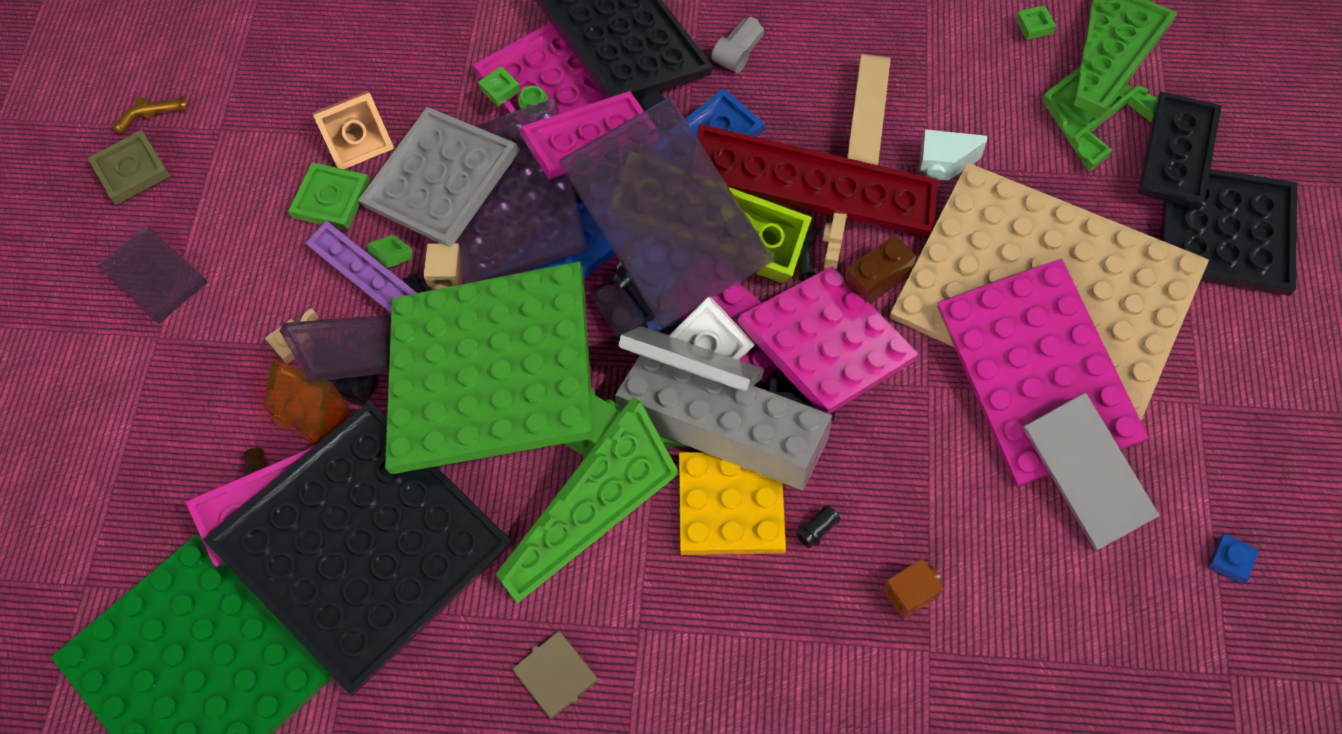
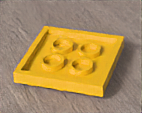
(728, 508)

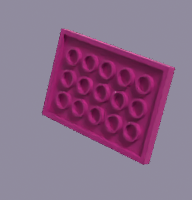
(1031, 351)

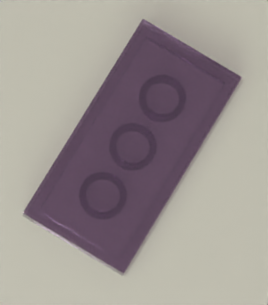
(340, 346)

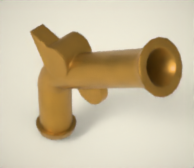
(148, 110)

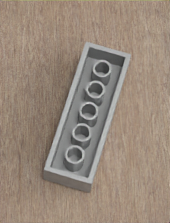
(738, 426)

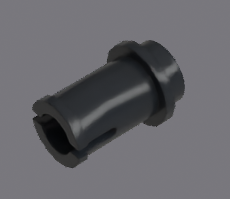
(811, 532)

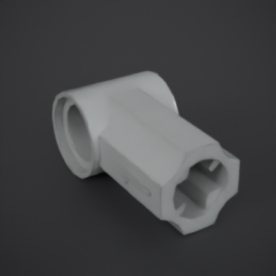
(735, 50)

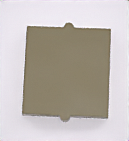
(555, 675)

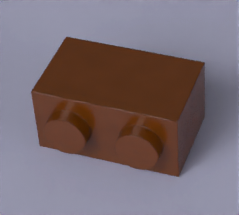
(880, 269)

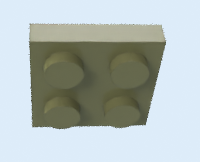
(128, 167)

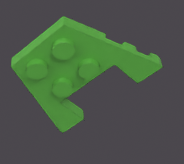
(1079, 124)

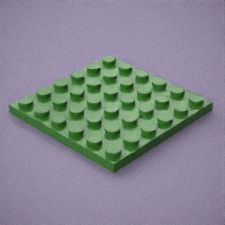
(488, 369)

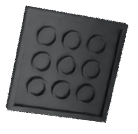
(1242, 230)

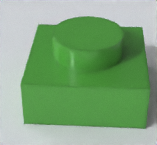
(1035, 22)
(499, 86)
(389, 251)

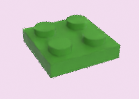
(329, 196)

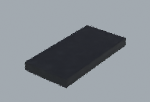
(1179, 150)

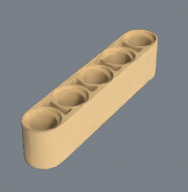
(869, 109)

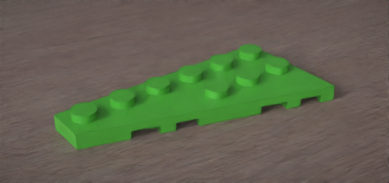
(1115, 46)
(606, 487)

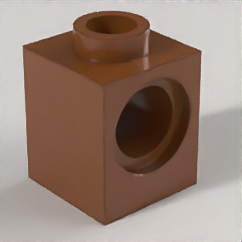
(913, 588)

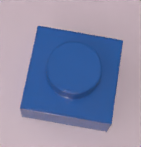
(1233, 558)

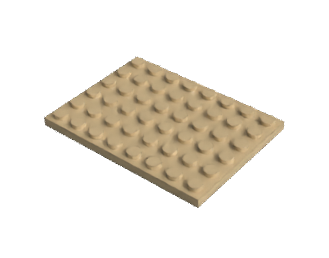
(999, 228)

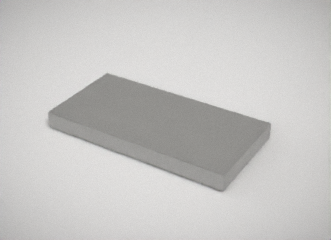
(691, 358)
(1090, 471)

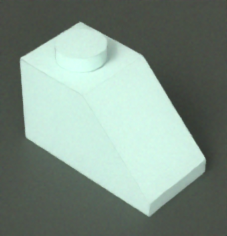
(947, 153)

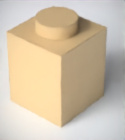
(443, 266)

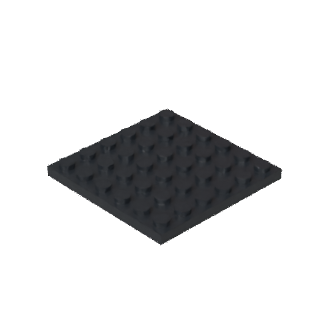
(356, 552)

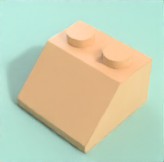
(353, 130)

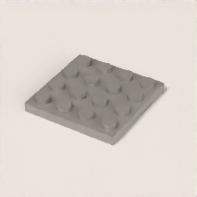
(439, 176)

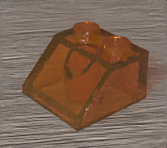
(304, 405)

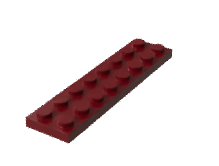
(822, 181)

